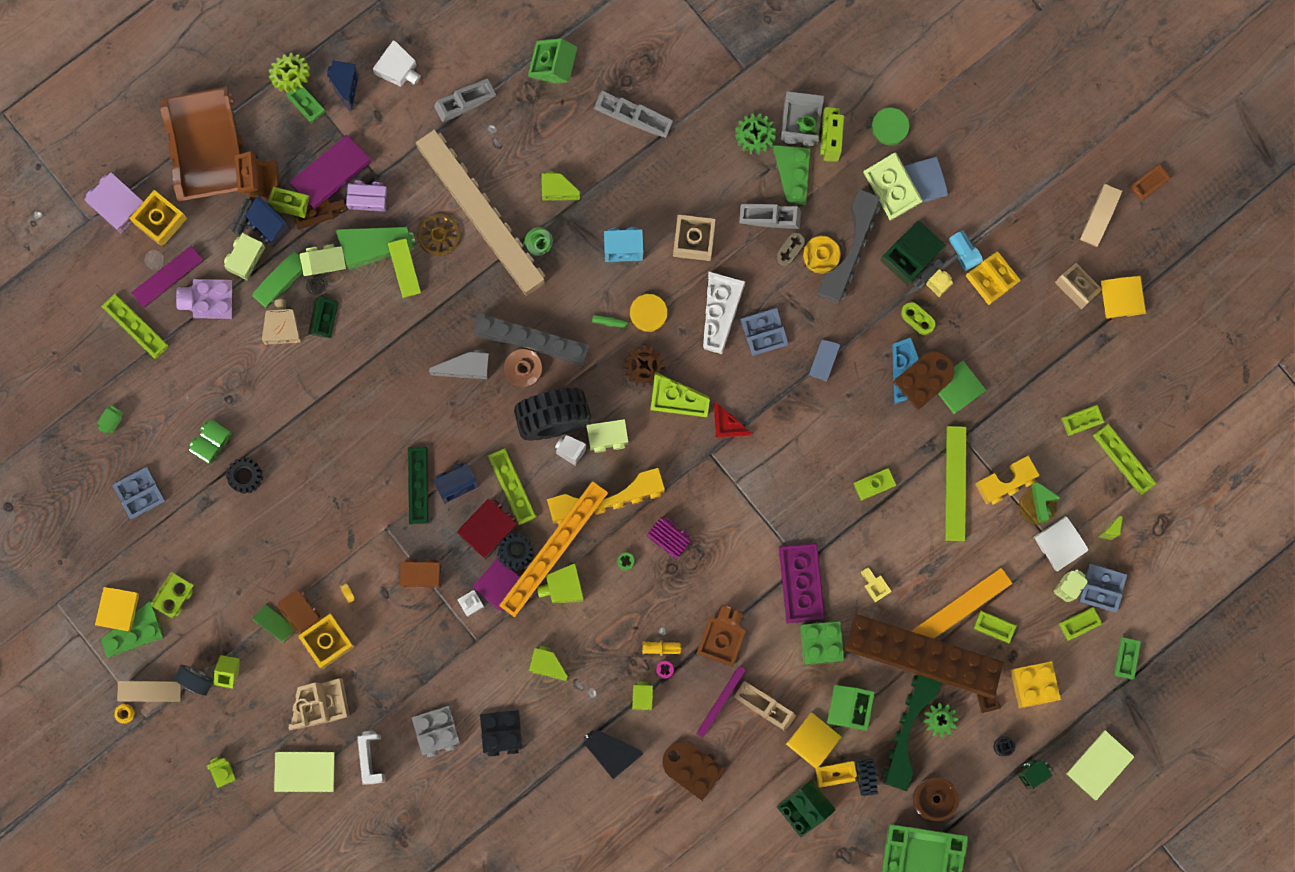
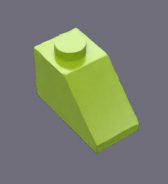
(557, 187)
(546, 664)

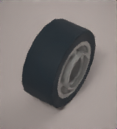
(193, 680)

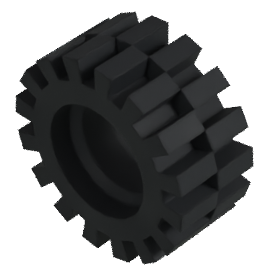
(244, 464)

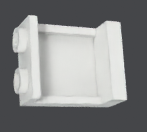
(366, 760)

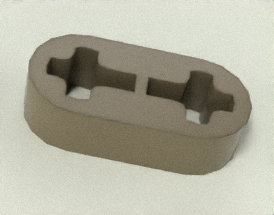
(787, 247)

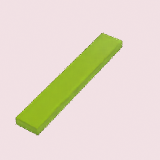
(955, 483)

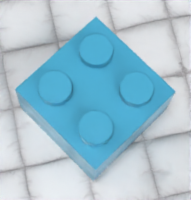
(623, 245)

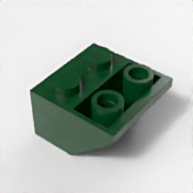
(806, 808)

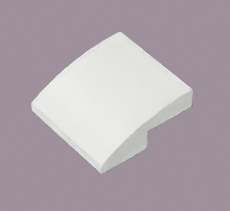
(1061, 543)

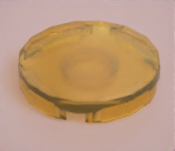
(1027, 508)

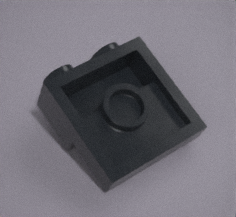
(501, 732)

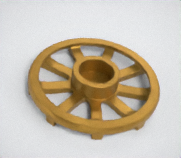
(439, 235)

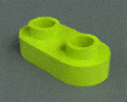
(918, 318)

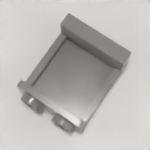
(798, 106)

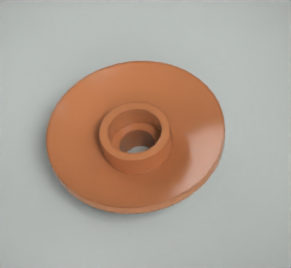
(522, 358)

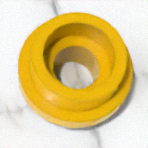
(118, 713)

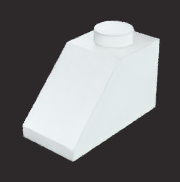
(570, 449)

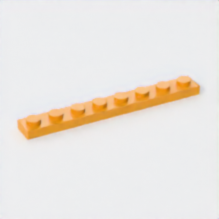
(553, 549)

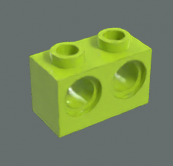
(167, 592)

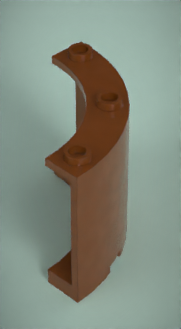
(202, 142)

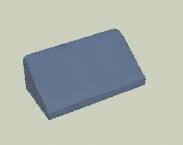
(824, 360)

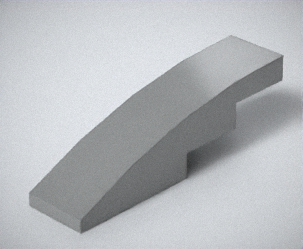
(633, 114)

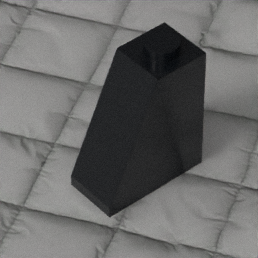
(611, 752)

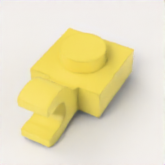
(876, 587)

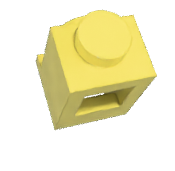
(940, 282)

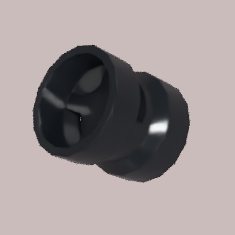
(1000, 746)

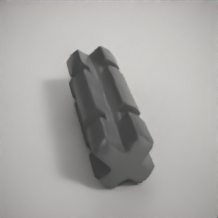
(241, 219)
(928, 273)

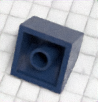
(344, 81)
(266, 221)
(455, 483)

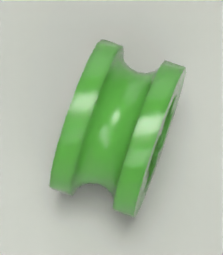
(631, 560)

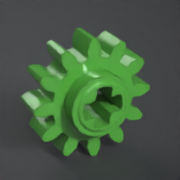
(947, 717)

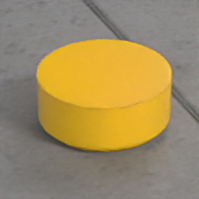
(347, 593)

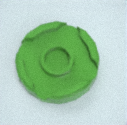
(890, 126)

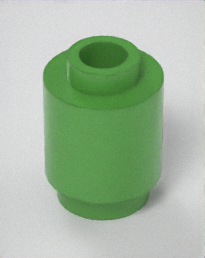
(110, 420)

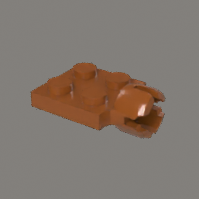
(722, 637)

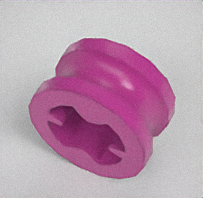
(658, 669)

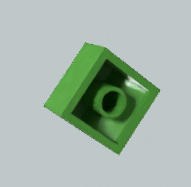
(552, 60)

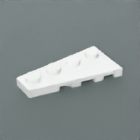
(721, 307)

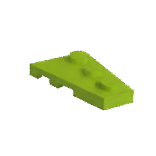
(678, 398)

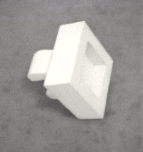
(470, 603)

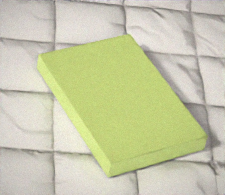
(893, 186)
(1100, 765)
(304, 771)

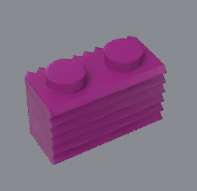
(669, 538)

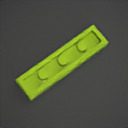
(135, 326)
(1124, 459)
(512, 486)

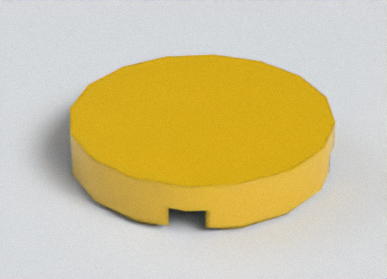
(821, 254)
(648, 312)

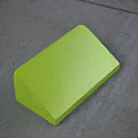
(288, 202)
(1113, 529)

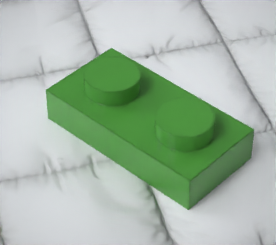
(305, 104)
(1127, 658)

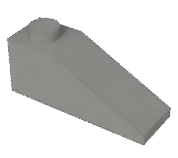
(468, 365)

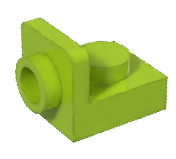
(221, 771)

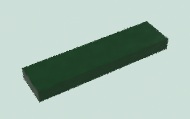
(418, 485)

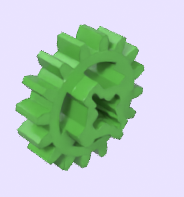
(745, 135)

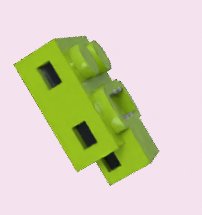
(831, 134)

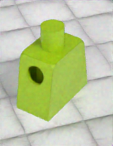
(562, 586)

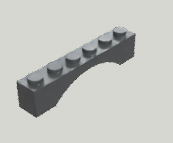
(862, 212)
(552, 345)

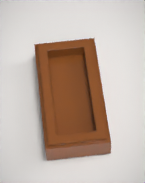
(1150, 182)

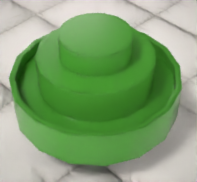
(538, 241)

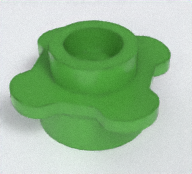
(807, 124)

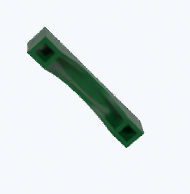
(899, 769)

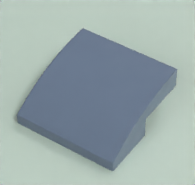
(928, 179)
(764, 331)
(138, 492)
(1103, 587)

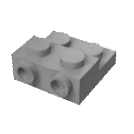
(436, 731)

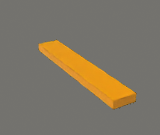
(964, 605)

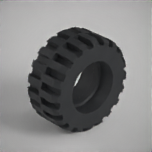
(552, 413)

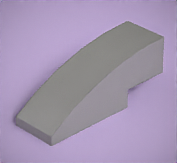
(464, 100)
(770, 216)

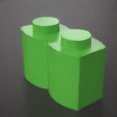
(210, 442)

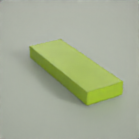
(404, 267)

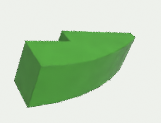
(279, 280)

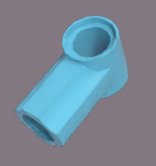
(967, 254)

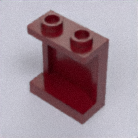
(487, 527)

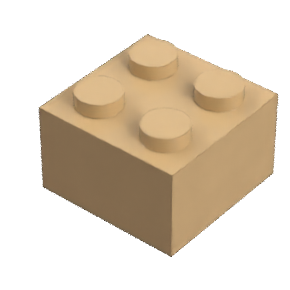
(694, 237)

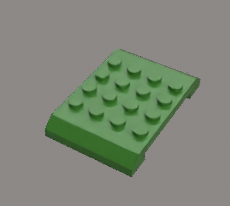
(923, 850)

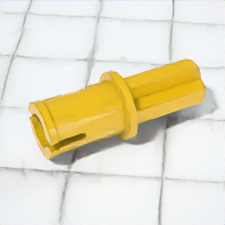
(661, 647)

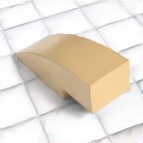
(1100, 215)
(148, 691)
(765, 706)

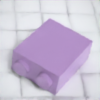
(113, 202)

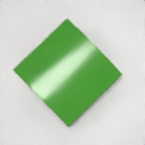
(962, 388)

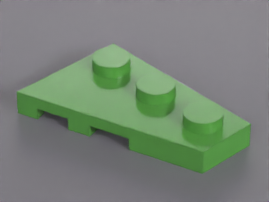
(793, 171)
(143, 631)

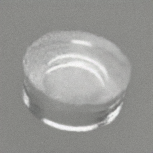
(154, 260)

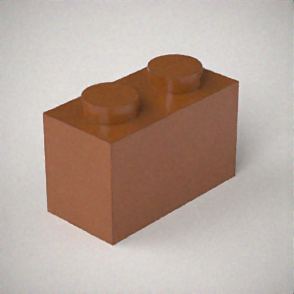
(420, 574)
(298, 611)

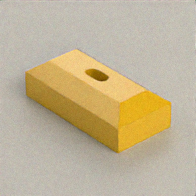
(846, 770)

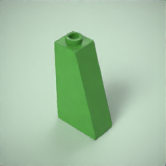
(370, 244)

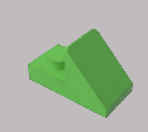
(1041, 496)

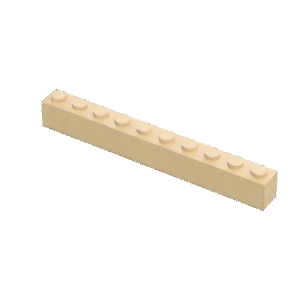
(480, 212)

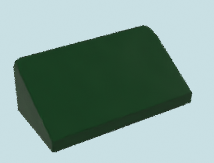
(323, 317)

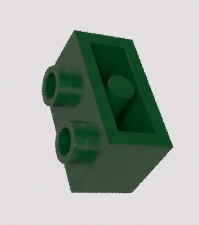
(1034, 773)

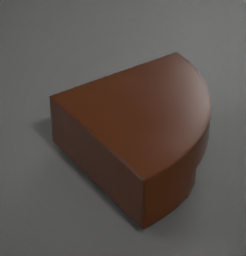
(987, 704)

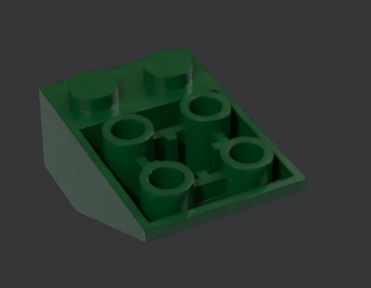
(912, 252)

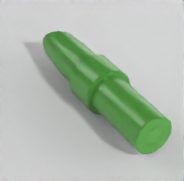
(609, 321)

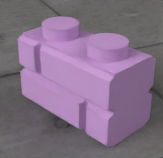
(367, 197)

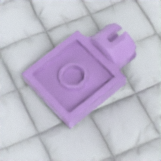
(206, 298)

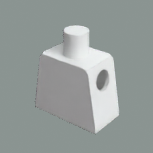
(396, 66)

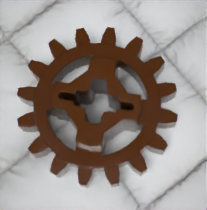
(635, 375)

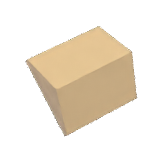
(1078, 285)

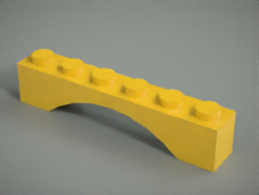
(645, 485)

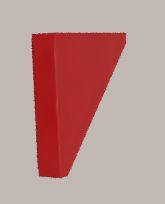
(727, 425)

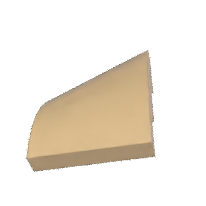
(319, 704)

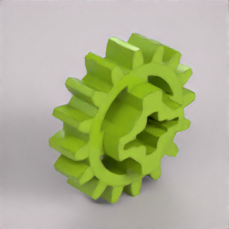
(289, 72)

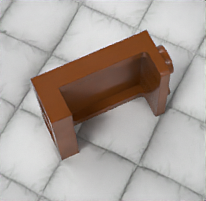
(256, 176)

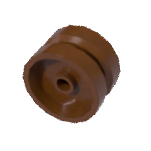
(924, 802)

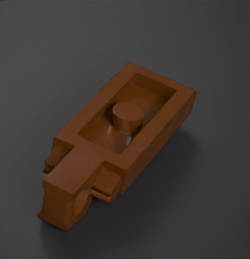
(324, 212)

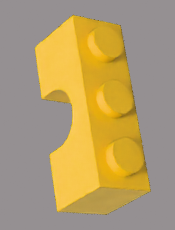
(1023, 474)

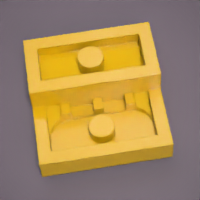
(993, 278)
(1123, 297)
(117, 609)
(813, 740)

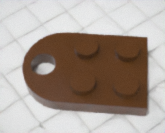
(924, 380)
(693, 769)

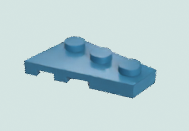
(903, 357)

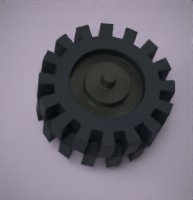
(515, 552)
(866, 777)

